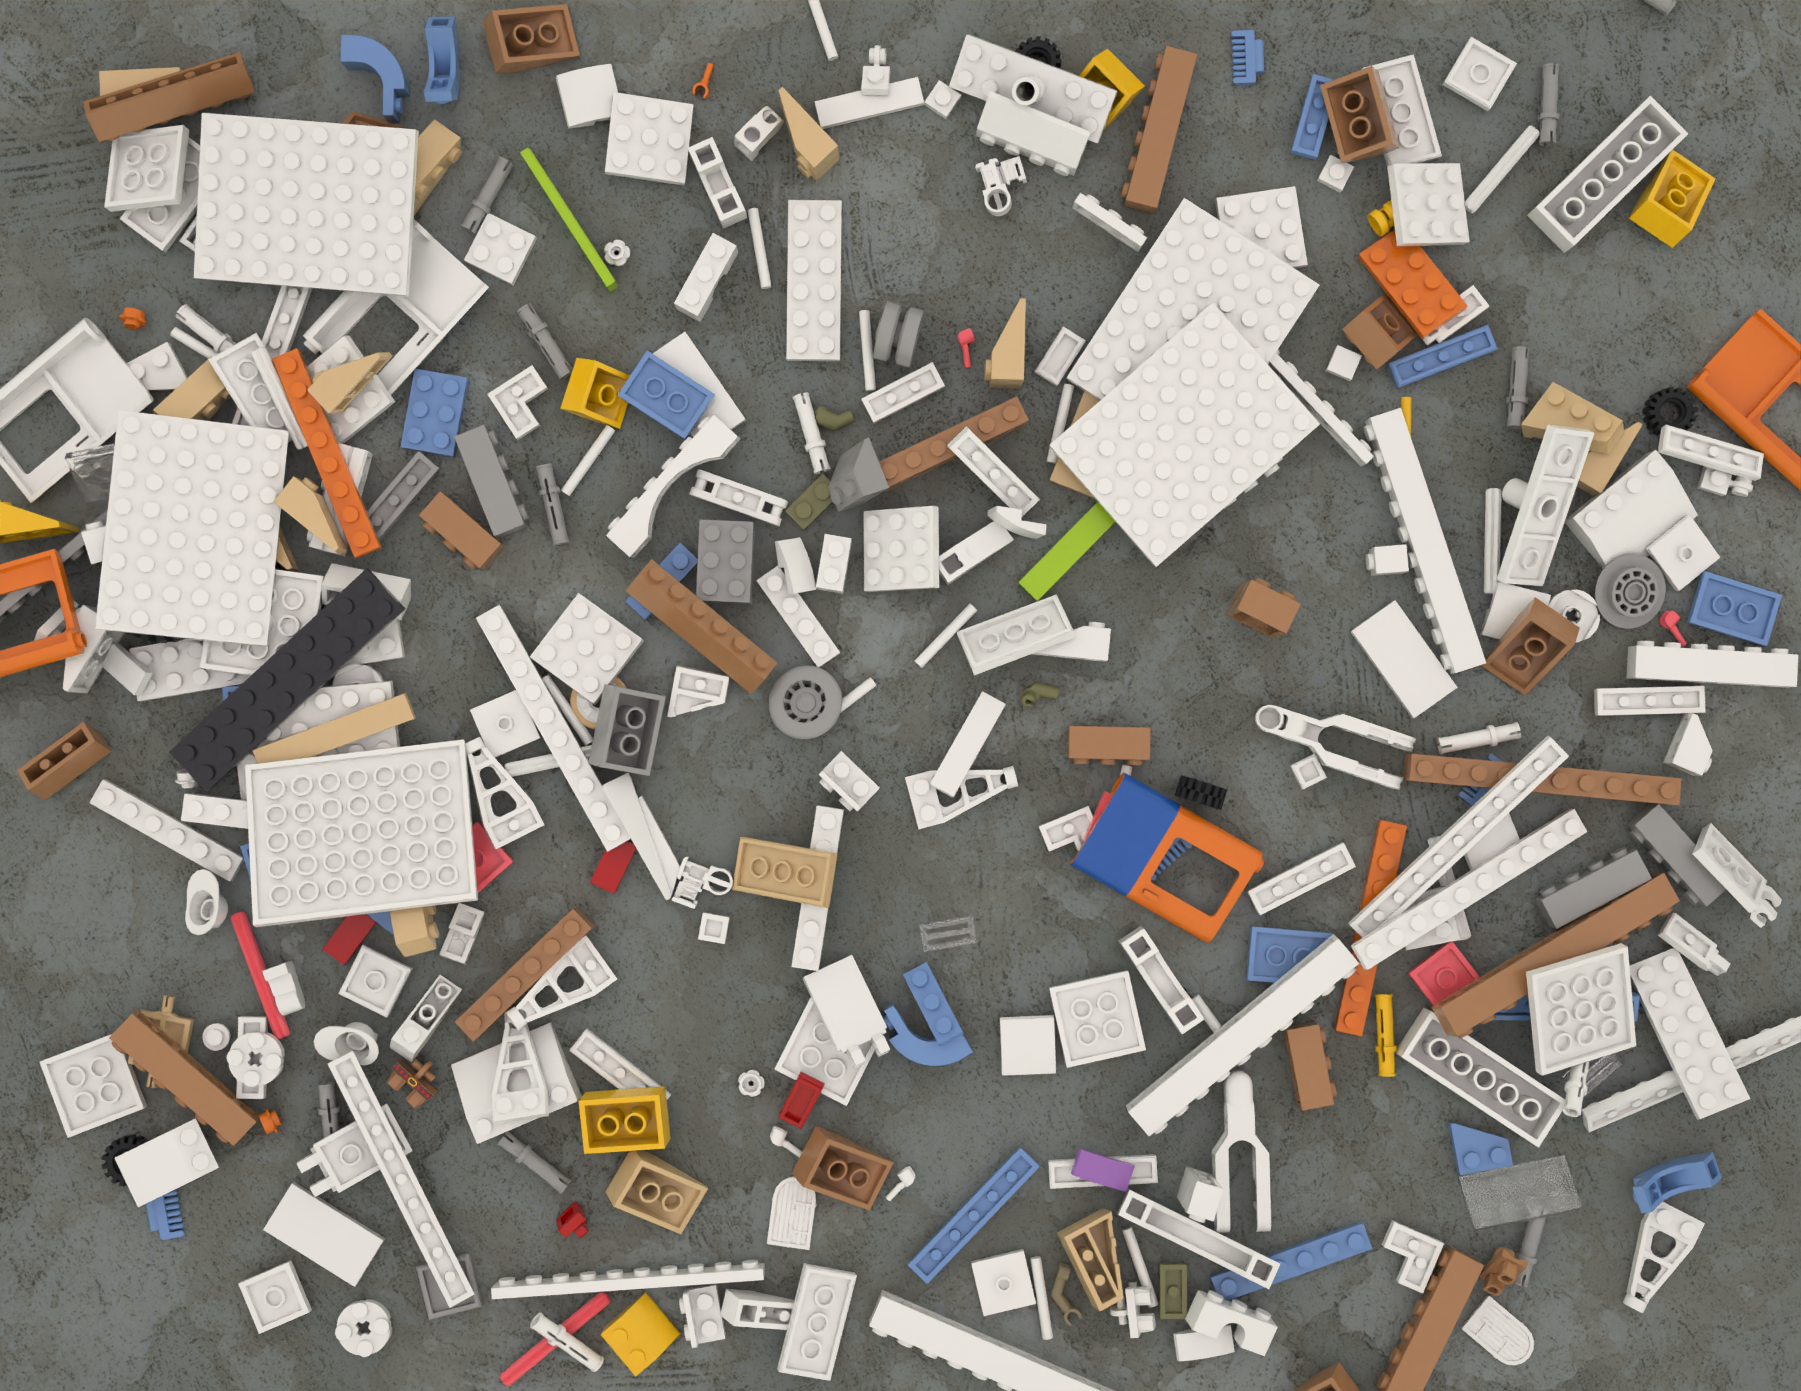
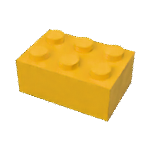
(624, 1120)

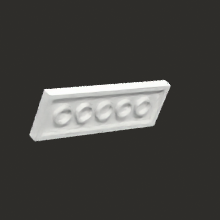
(814, 280)
(1687, 1034)

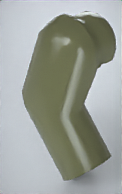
(832, 421)
(1037, 691)

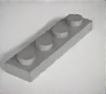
(401, 493)

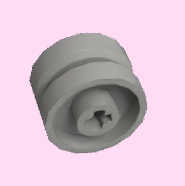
(897, 334)

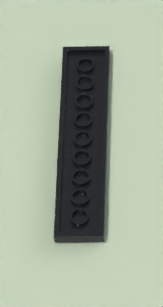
(287, 680)

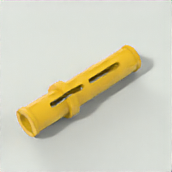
(1385, 1035)

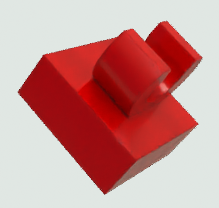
(572, 1221)

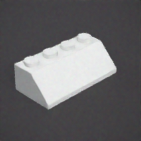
(1032, 134)

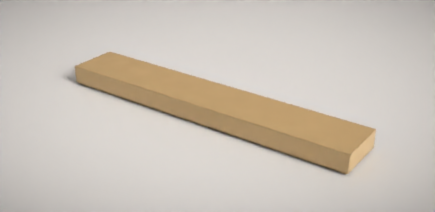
(338, 731)

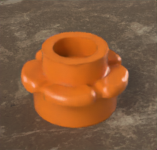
(133, 318)
(269, 1121)

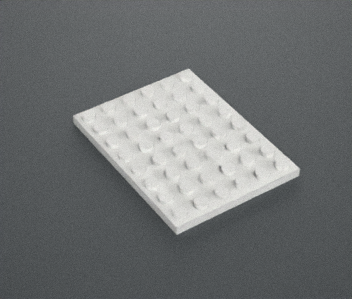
(305, 204)
(1182, 274)
(1184, 434)
(191, 529)
(360, 833)

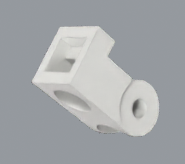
(757, 132)
(285, 988)

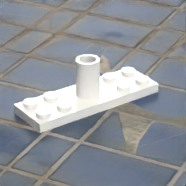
(1058, 93)
(1543, 504)

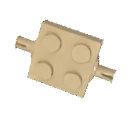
(174, 1026)

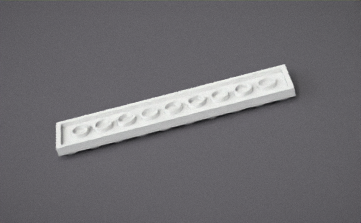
(178, 663)

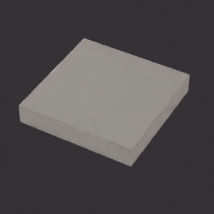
(433, 1297)

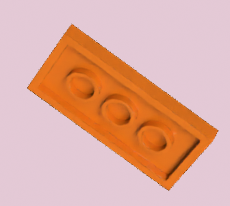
(1412, 284)

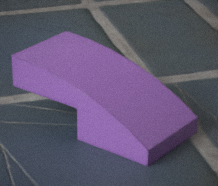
(1102, 1169)

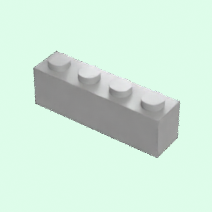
(491, 481)
(1674, 851)
(1592, 888)

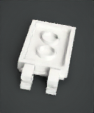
(1736, 874)
(847, 1009)
(346, 1156)

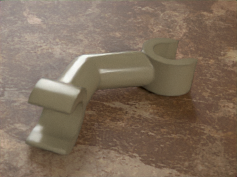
(1057, 1292)

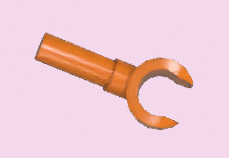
(704, 82)

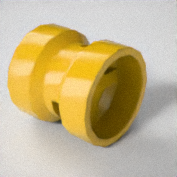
(1382, 219)

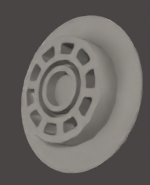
(1635, 592)
(805, 702)

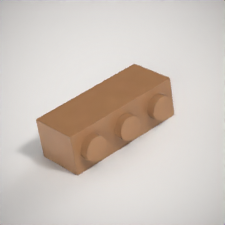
(461, 532)
(1108, 744)
(64, 761)
(1309, 1065)

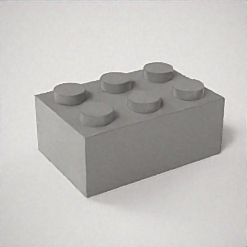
(725, 561)
(626, 730)

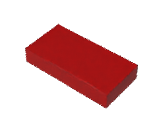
(613, 867)
(349, 937)
(801, 1100)

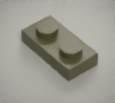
(811, 503)
(1172, 1290)

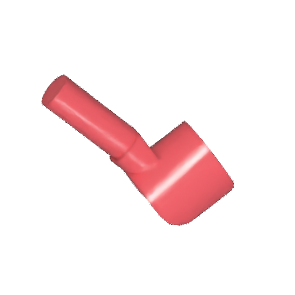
(964, 338)
(1668, 621)

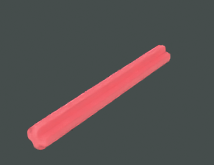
(256, 966)
(543, 1348)

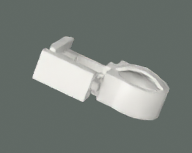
(1000, 177)
(694, 877)

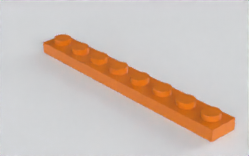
(327, 454)
(1380, 873)

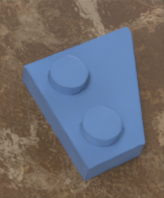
(1478, 1150)

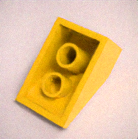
(1672, 199)
(21, 525)

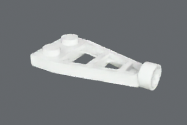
(926, 802)
(513, 824)
(589, 966)
(524, 1103)
(1676, 1224)

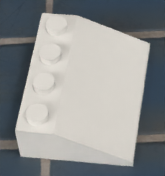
(1631, 511)
(477, 1075)

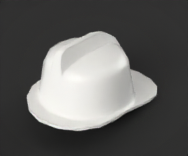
(205, 904)
(356, 1037)

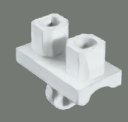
(1137, 1322)

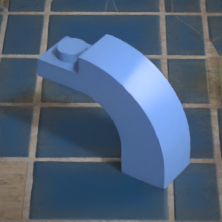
(370, 55)
(444, 60)
(921, 1049)
(1673, 1178)

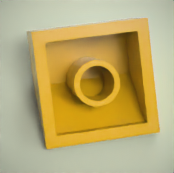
(1111, 72)
(594, 393)
(640, 1333)

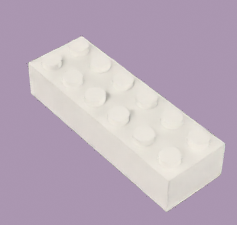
(1607, 174)
(1482, 1078)

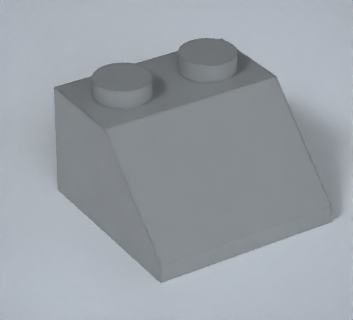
(857, 477)

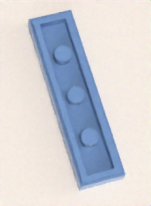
(1442, 356)

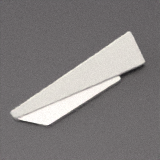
(644, 832)

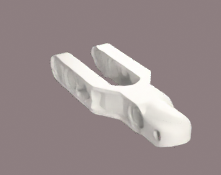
(1307, 729)
(1240, 1125)

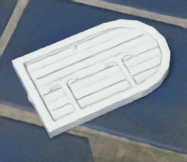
(791, 1215)
(1499, 1332)

